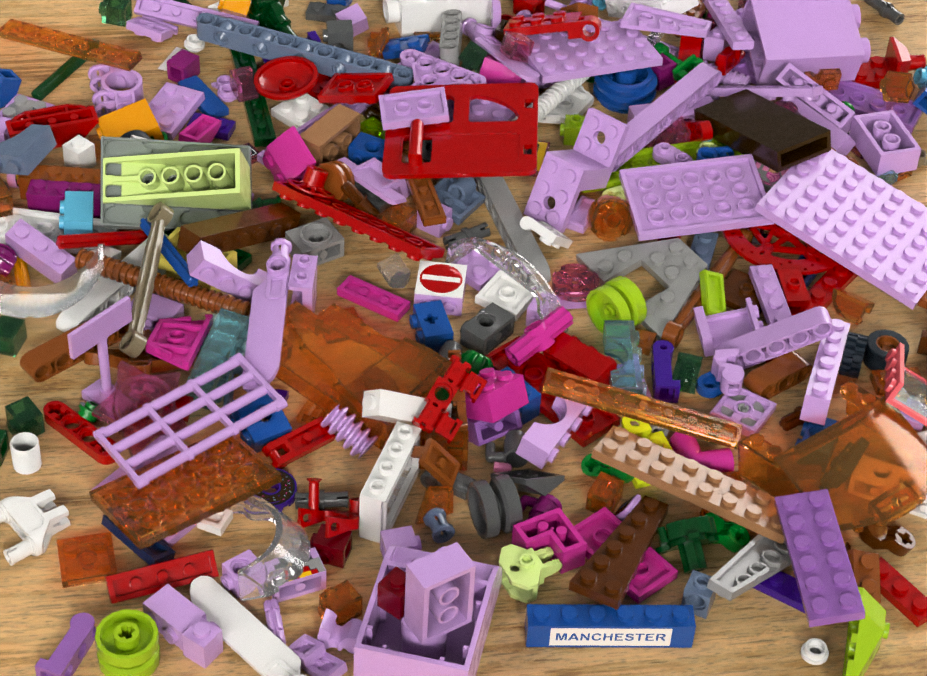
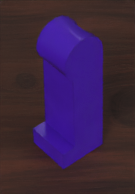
(662, 382)

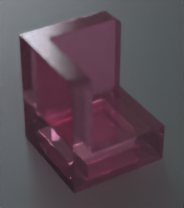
(242, 84)

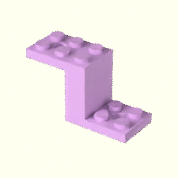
(576, 170)

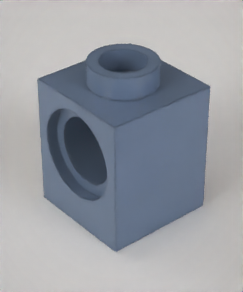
(698, 595)

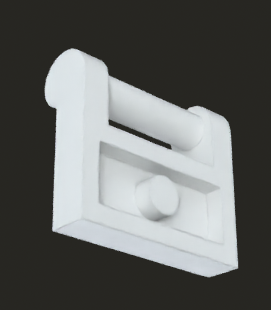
(547, 233)

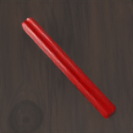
(93, 239)

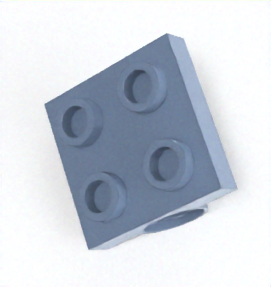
(460, 196)

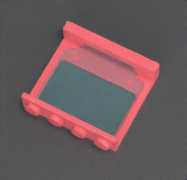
(904, 387)

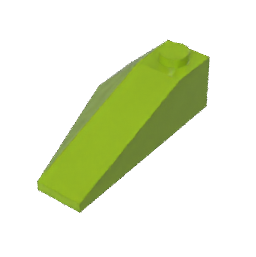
(864, 636)

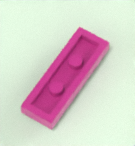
(373, 298)

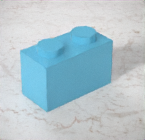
(77, 211)

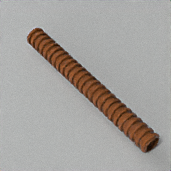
(167, 286)

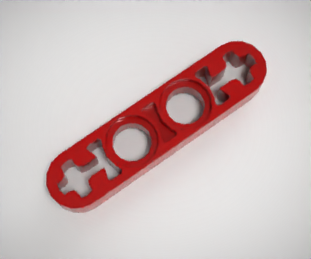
(77, 434)

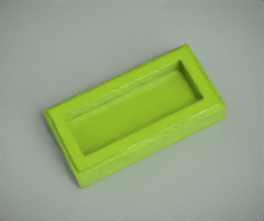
(712, 292)

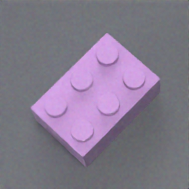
(885, 142)
(439, 592)

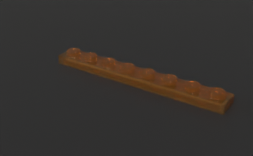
(70, 45)
(642, 408)

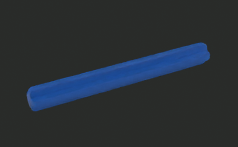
(172, 256)

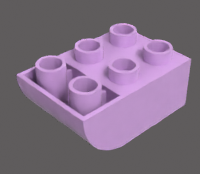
(390, 647)

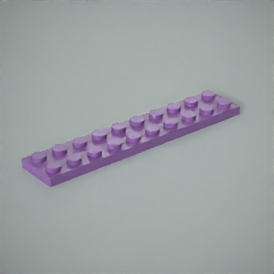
(862, 97)

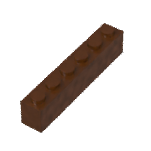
(240, 228)

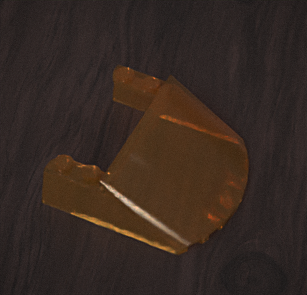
(866, 462)

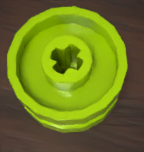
(616, 301)
(127, 644)

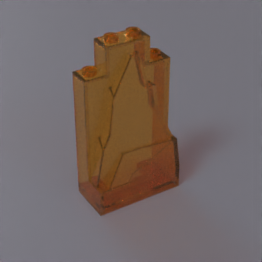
(339, 357)

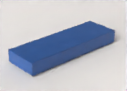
(212, 104)

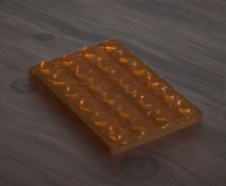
(186, 493)

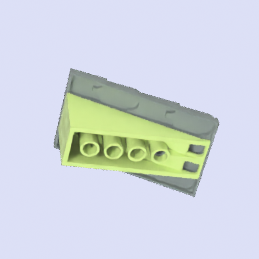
(189, 177)

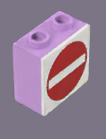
(443, 283)

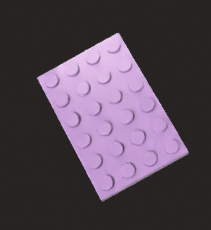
(611, 52)
(694, 197)

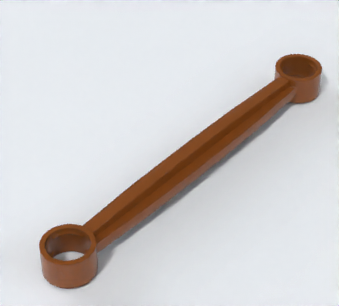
(675, 330)

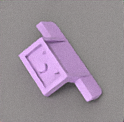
(370, 176)

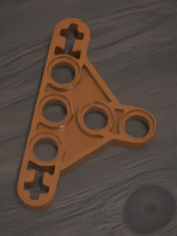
(144, 362)

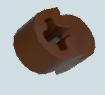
(894, 538)

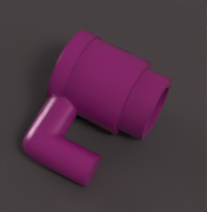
(539, 505)

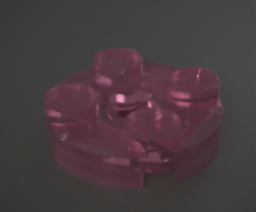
(566, 290)

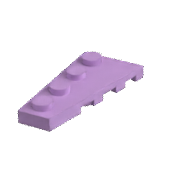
(662, 21)

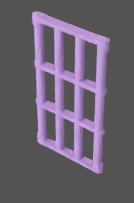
(176, 439)

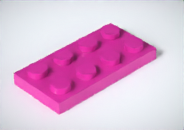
(651, 574)

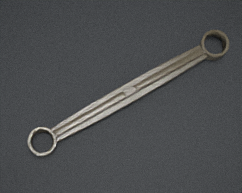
(133, 341)

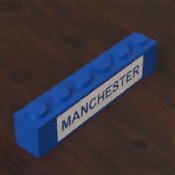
(606, 627)

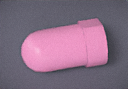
(501, 467)

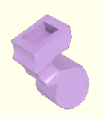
(727, 371)
(336, 635)

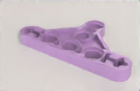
(424, 74)

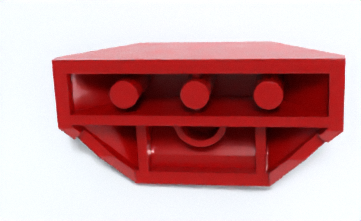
(65, 121)

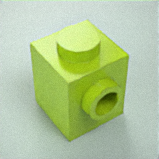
(571, 128)

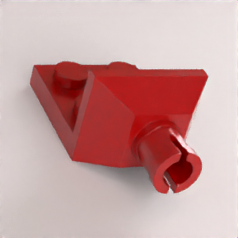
(896, 59)

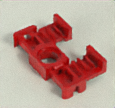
(433, 414)

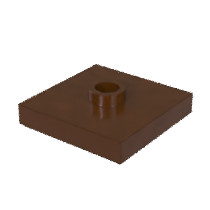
(737, 288)

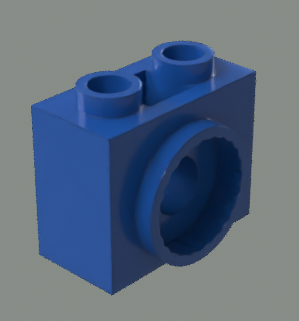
(262, 431)

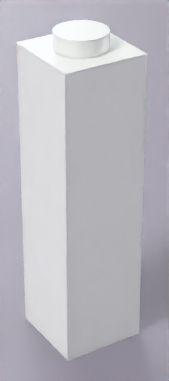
(393, 406)

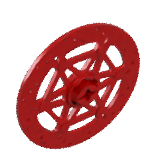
(813, 263)

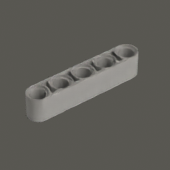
(451, 36)

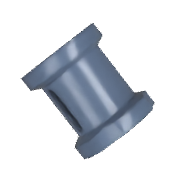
(439, 525)

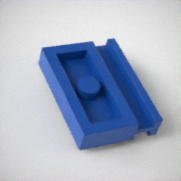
(397, 45)

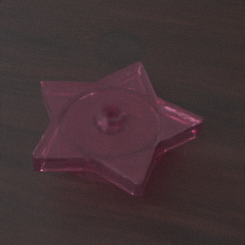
(133, 389)

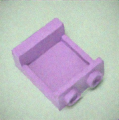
(304, 280)
(725, 326)

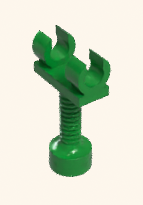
(682, 67)

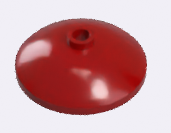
(286, 78)

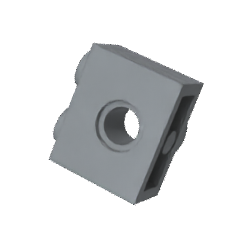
(317, 239)

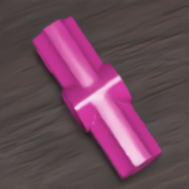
(539, 336)

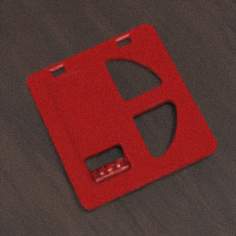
(469, 147)

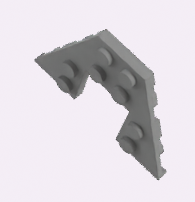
(666, 260)

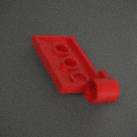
(559, 21)

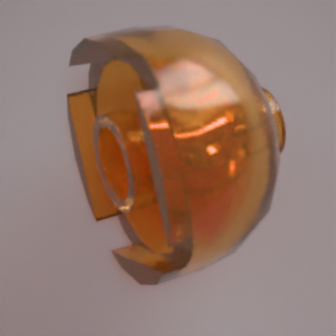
(609, 217)

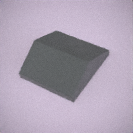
(533, 480)

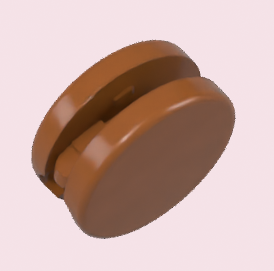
(338, 175)

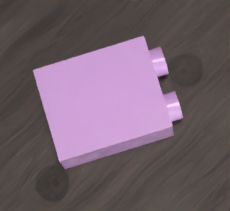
(806, 35)

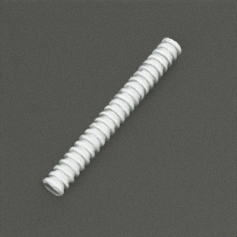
(555, 95)

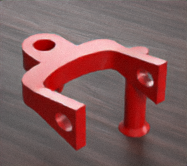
(344, 519)

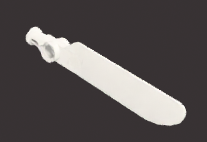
(244, 631)

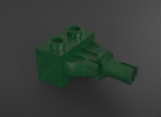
(271, 15)

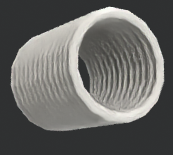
(25, 453)

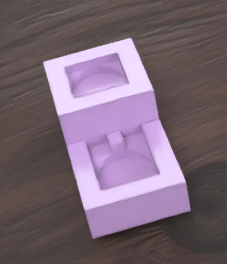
(315, 659)

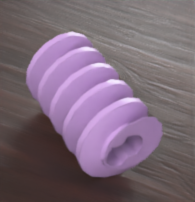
(349, 431)

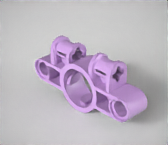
(110, 80)

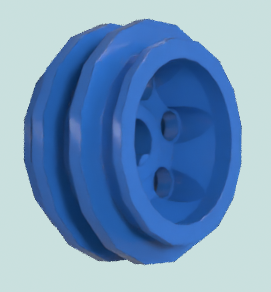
(625, 89)

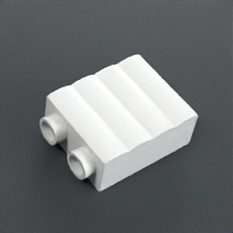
(427, 15)

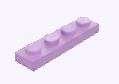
(769, 293)

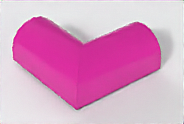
(715, 459)

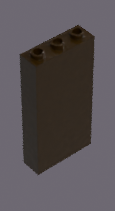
(764, 130)

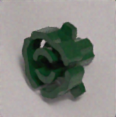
(688, 538)

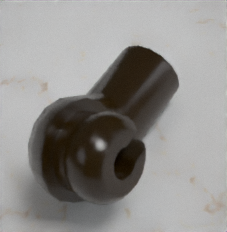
(372, 111)

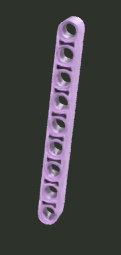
(667, 110)

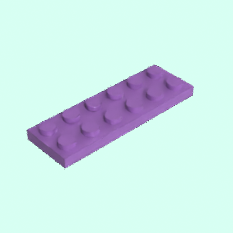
(819, 558)

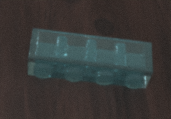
(222, 342)

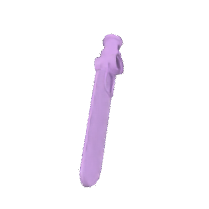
(483, 37)
(268, 315)

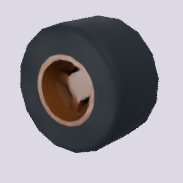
(878, 346)

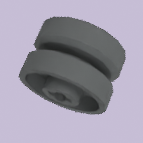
(494, 506)

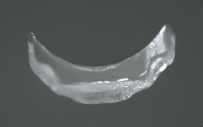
(513, 266)
(53, 298)
(283, 557)

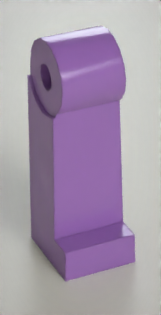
(71, 649)

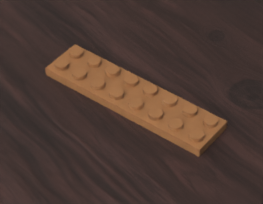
(690, 481)

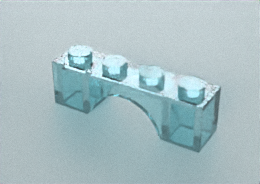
(621, 343)

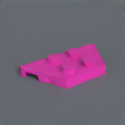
(178, 339)

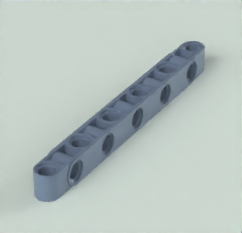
(275, 44)

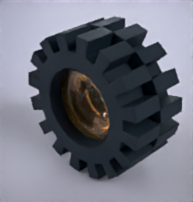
(853, 355)

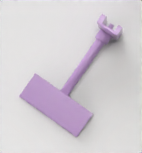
(96, 333)

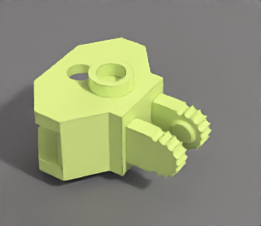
(526, 570)

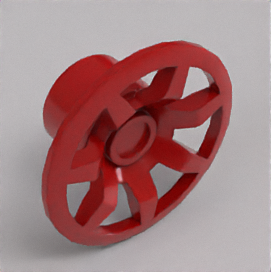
(315, 180)

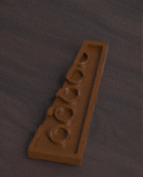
(616, 561)

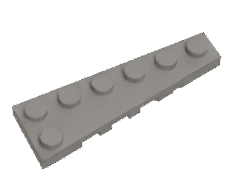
(750, 567)

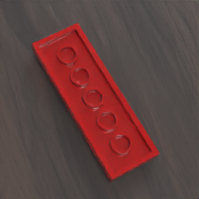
(533, 371)

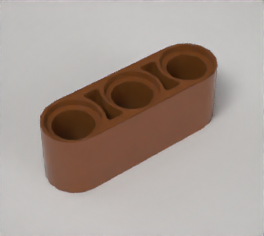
(778, 375)

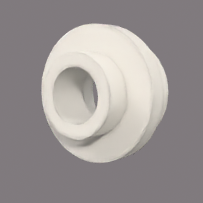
(193, 44)
(815, 646)

